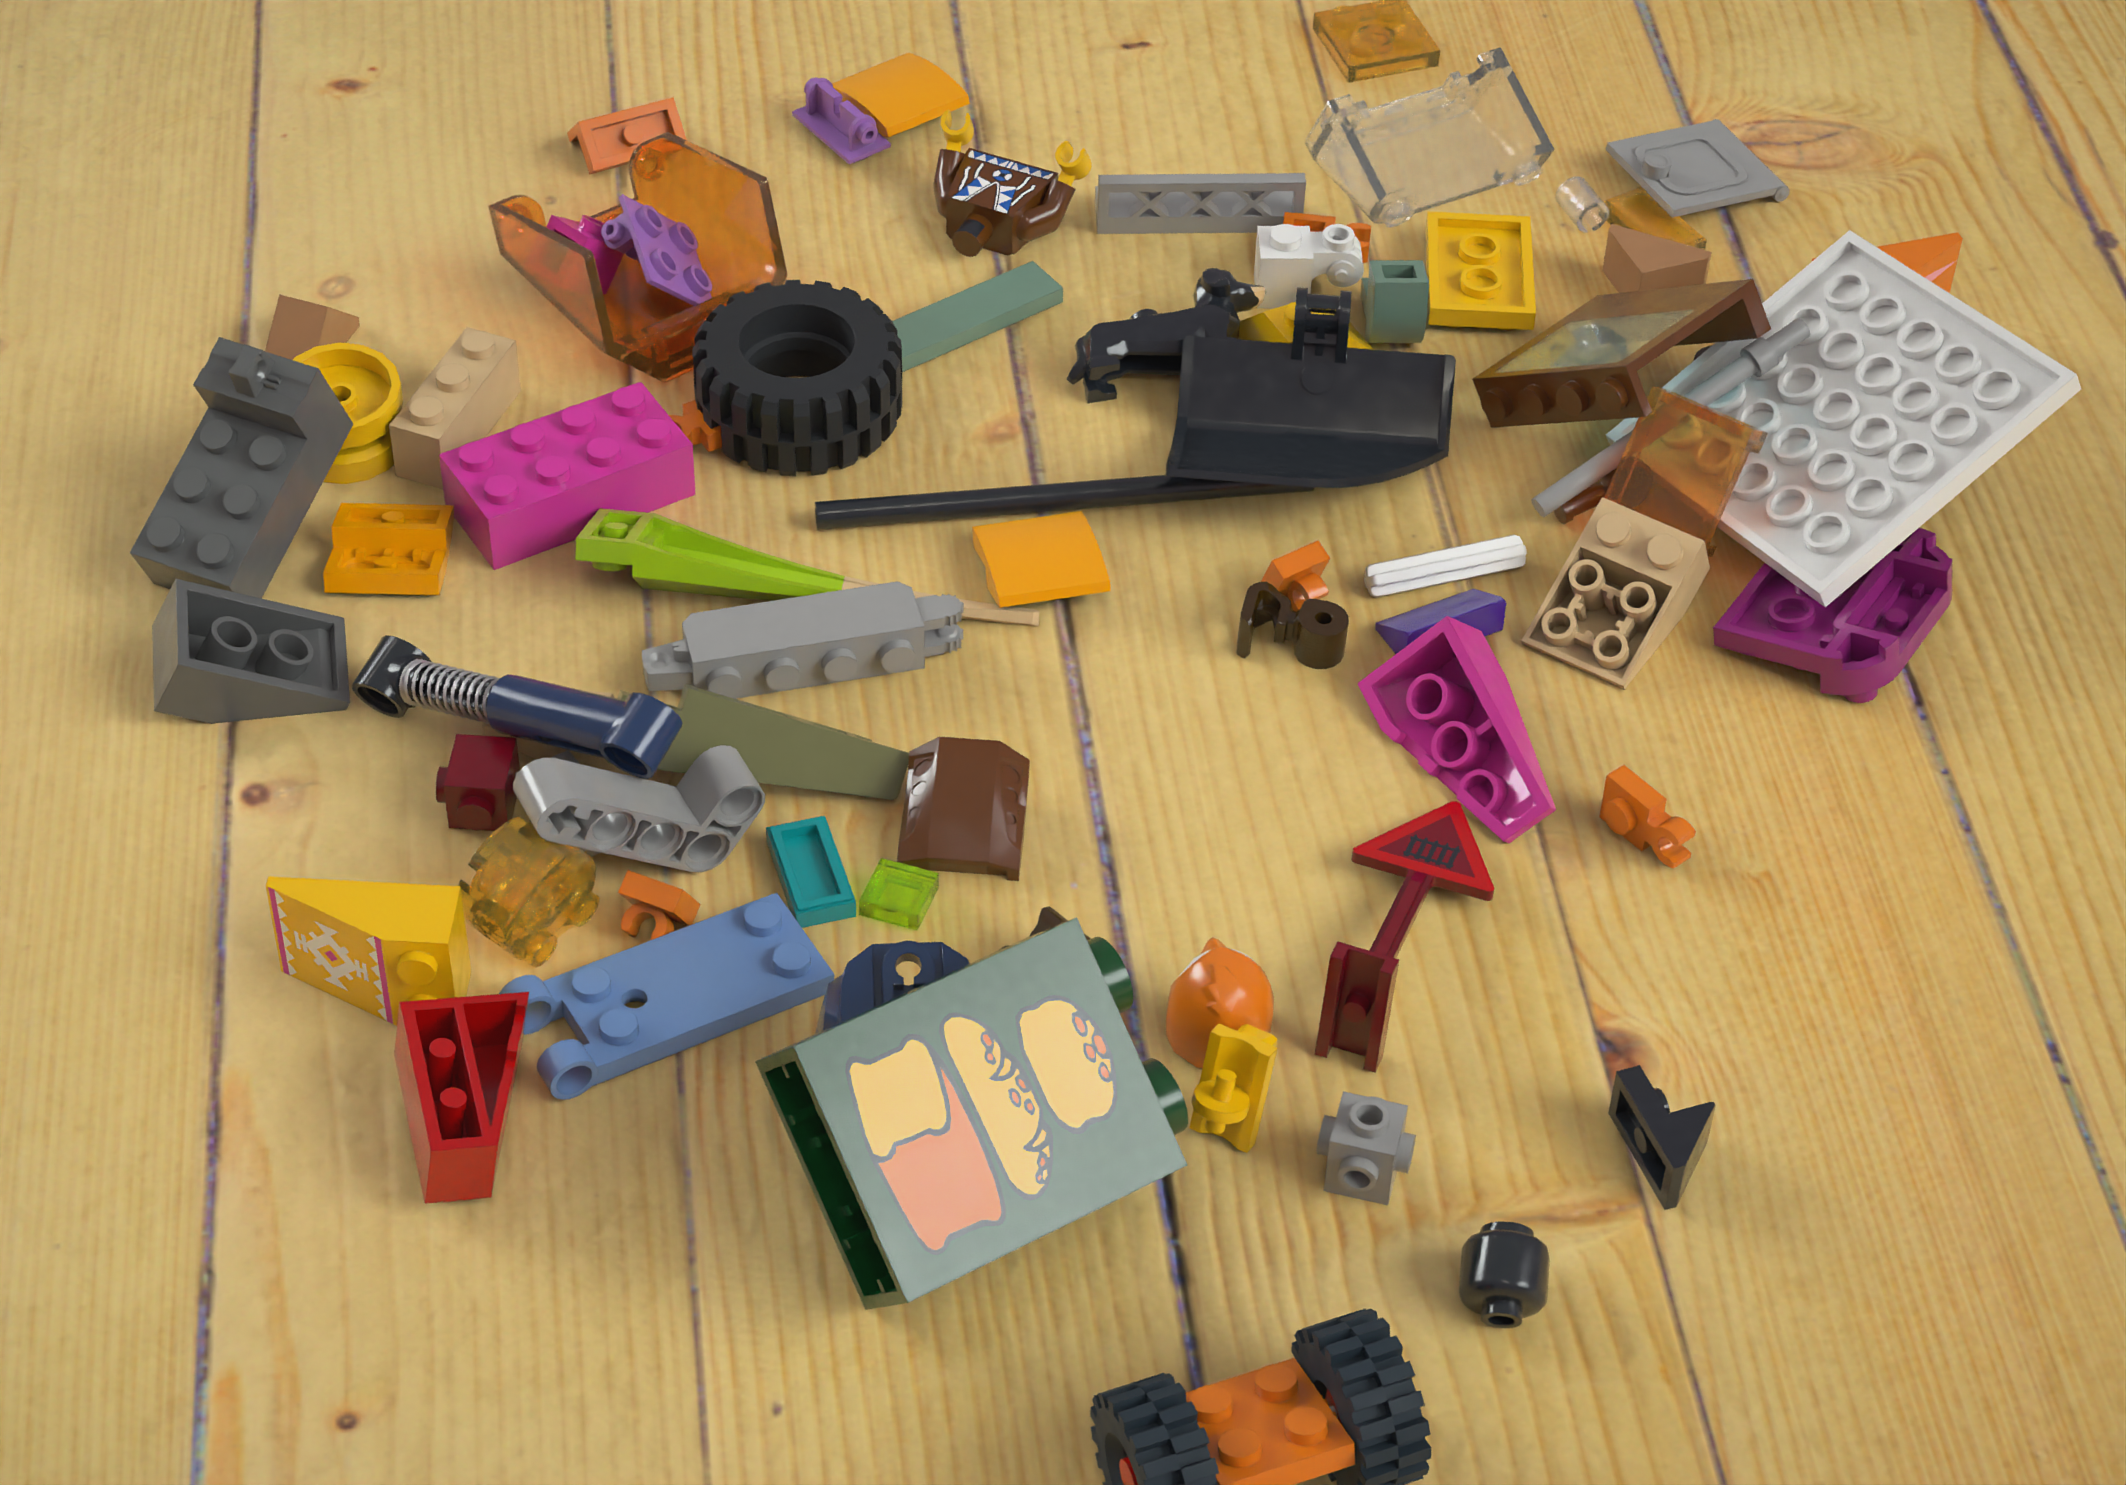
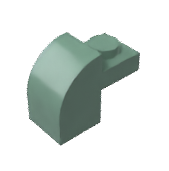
(1395, 301)

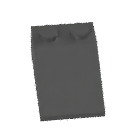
(245, 657)

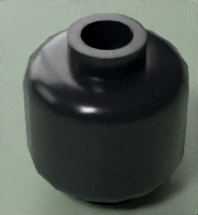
(1504, 1274)

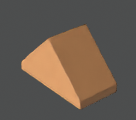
(1649, 262)
(304, 325)

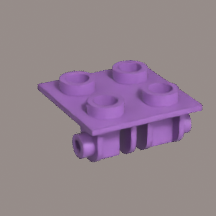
(662, 248)

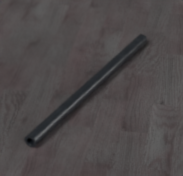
(1032, 499)

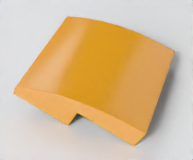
(902, 93)
(389, 549)
(1041, 559)

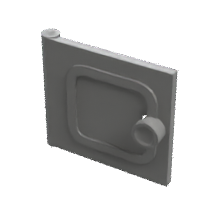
(1696, 168)

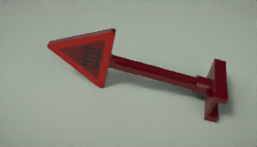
(1361, 982)

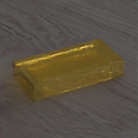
(1642, 213)

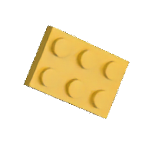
(1480, 271)

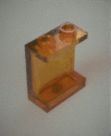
(1683, 464)

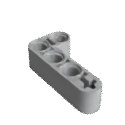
(643, 819)

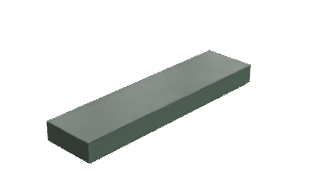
(975, 313)

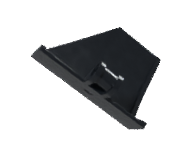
(1309, 406)

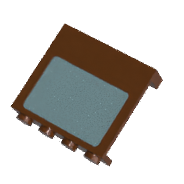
(1592, 356)

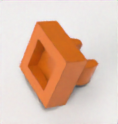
(1299, 574)
(657, 901)

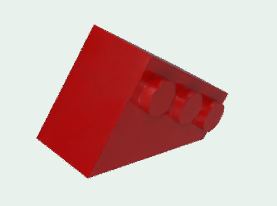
(457, 1087)

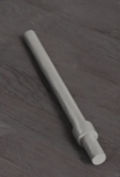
(1755, 360)

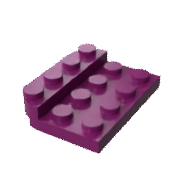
(1857, 638)

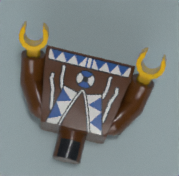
(1000, 200)

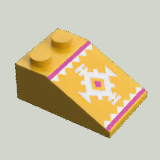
(371, 940)

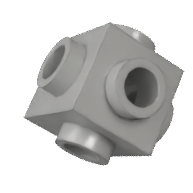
(1365, 1147)

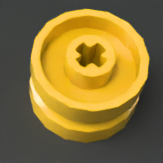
(372, 398)

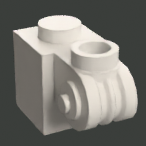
(1294, 256)

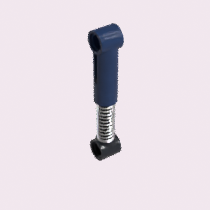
(625, 732)

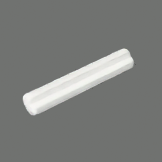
(1445, 566)

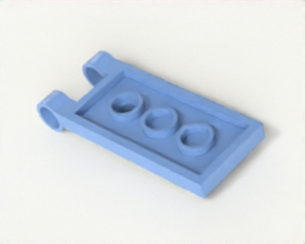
(692, 987)

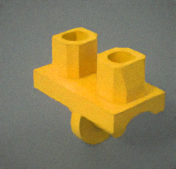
(1234, 1084)

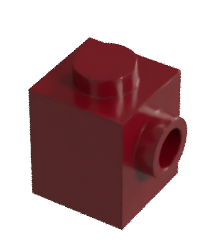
(479, 782)

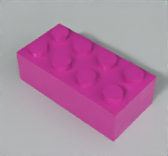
(553, 474)

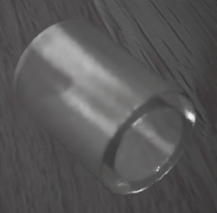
(1582, 204)

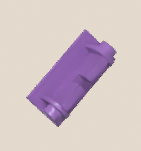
(839, 123)

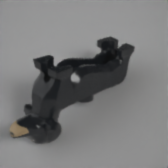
(1155, 341)

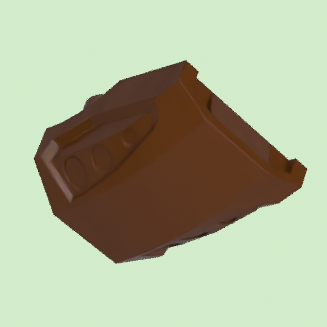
(965, 807)

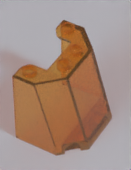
(635, 321)

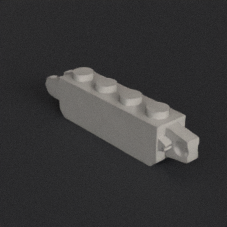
(806, 641)

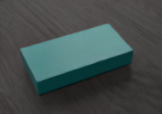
(811, 871)

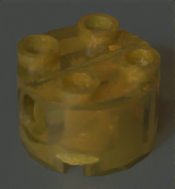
(528, 891)

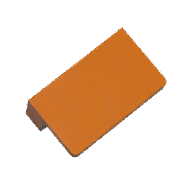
(613, 137)

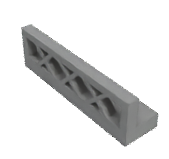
(1196, 202)

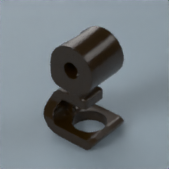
(1315, 629)

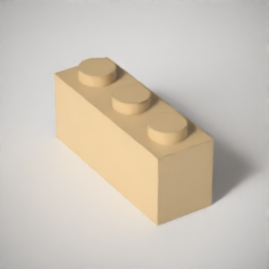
(455, 404)

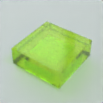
(899, 894)

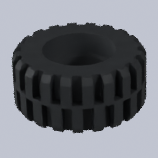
(809, 421)

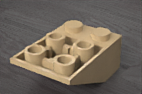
(1618, 594)

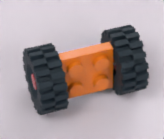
(1330, 1410)

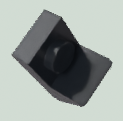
(1660, 1140)

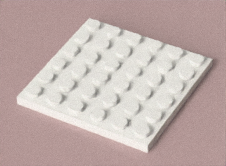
(1869, 415)

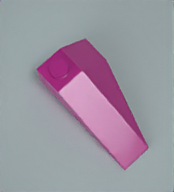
(1462, 724)

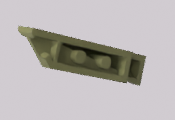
(783, 747)

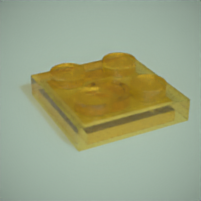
(1375, 39)

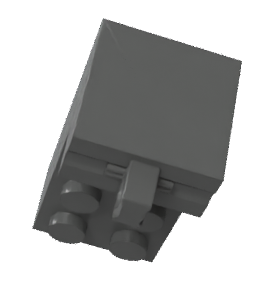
(244, 472)

